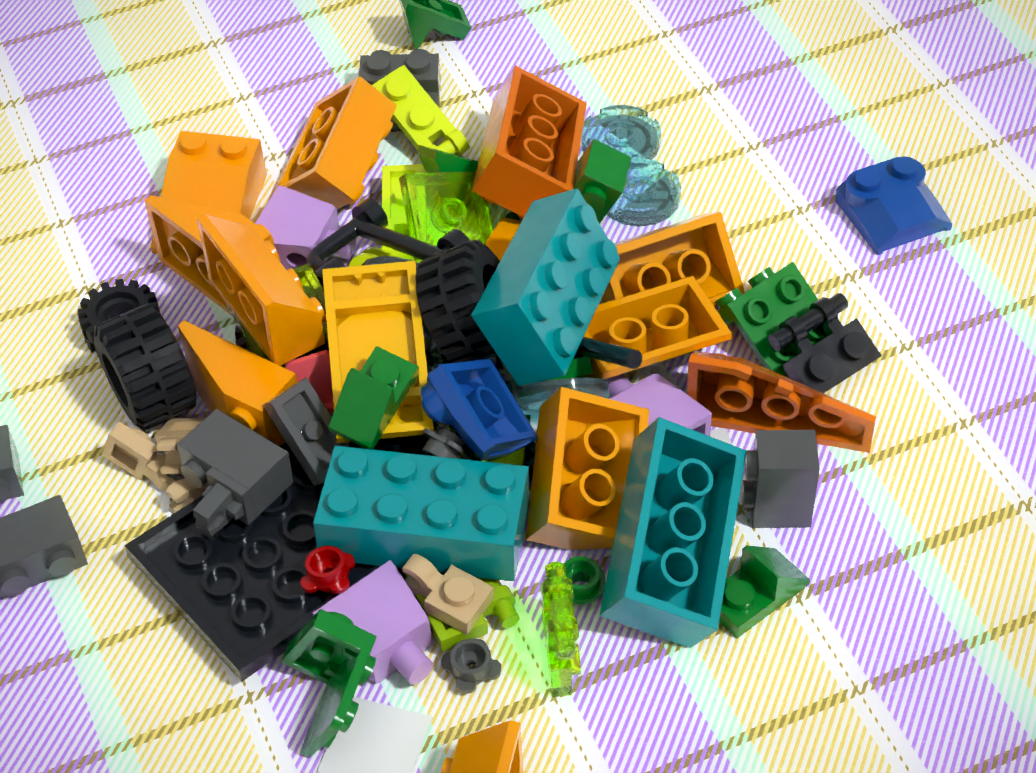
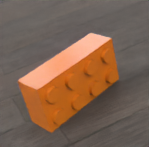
(529, 143)

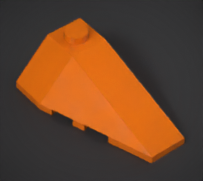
(755, 398)

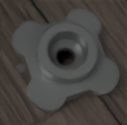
(444, 444)
(470, 652)

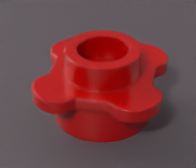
(327, 570)

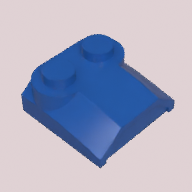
(891, 204)
(478, 407)

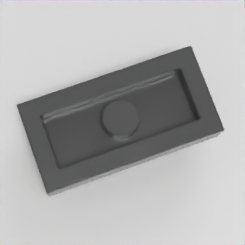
(305, 427)

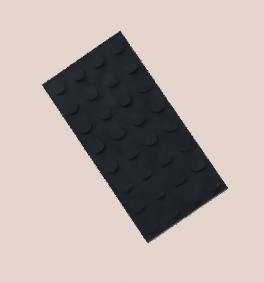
(245, 579)

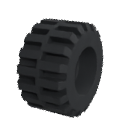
(447, 295)
(145, 366)

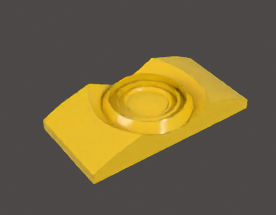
(381, 309)

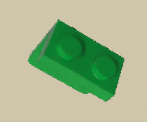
(764, 307)
(340, 657)

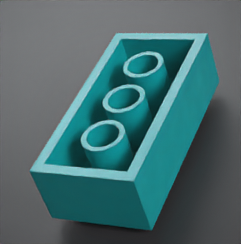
(547, 288)
(424, 505)
(674, 534)

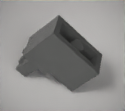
(237, 469)

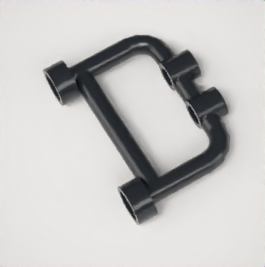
(370, 223)

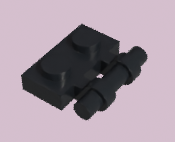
(835, 357)

